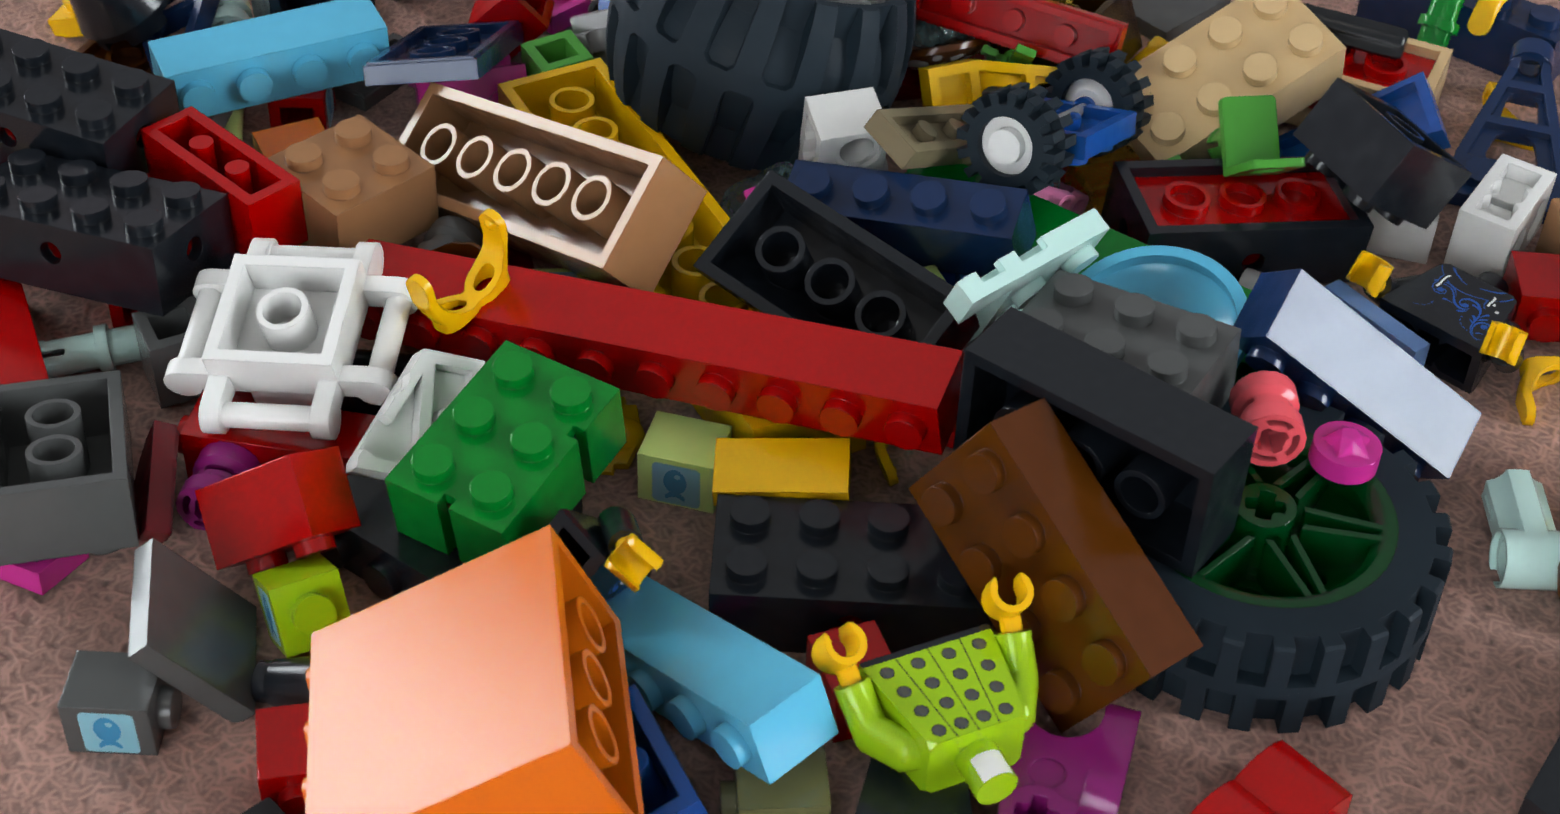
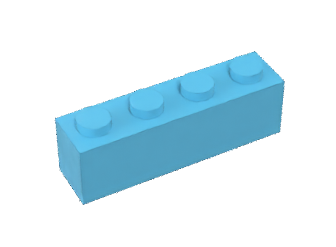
(271, 55)
(721, 683)

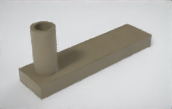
(920, 135)

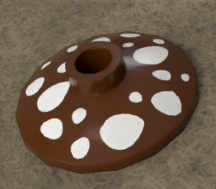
(945, 53)

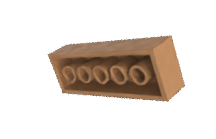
(557, 187)

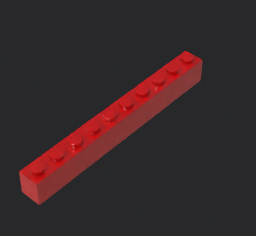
(699, 352)

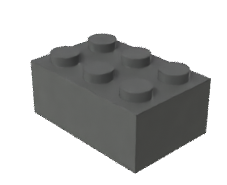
(1152, 336)
(65, 469)

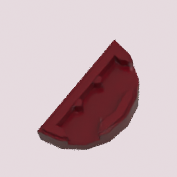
(156, 482)

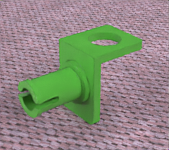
(1249, 138)

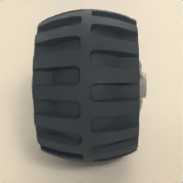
(738, 71)

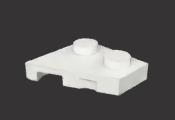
(412, 406)

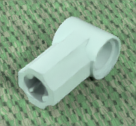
(1522, 532)

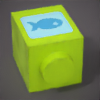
(300, 601)

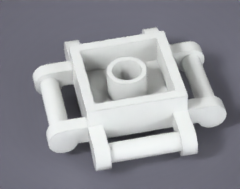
(289, 335)

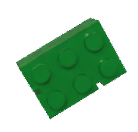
(506, 454)

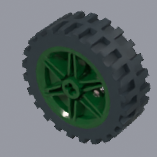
(1260, 603)

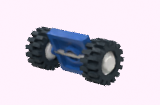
(1032, 134)

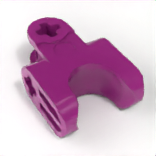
(1074, 772)

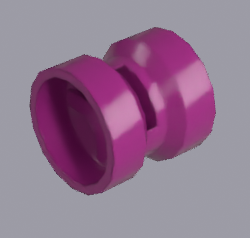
(213, 464)

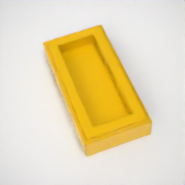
(783, 467)

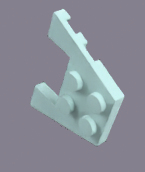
(1020, 278)

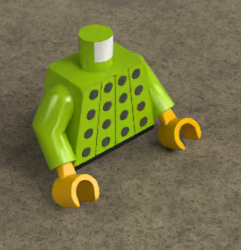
(946, 705)

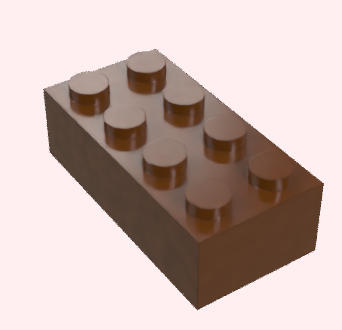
(1032, 506)

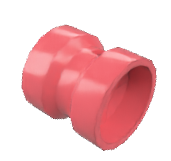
(1273, 406)

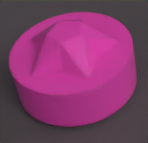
(1345, 452)

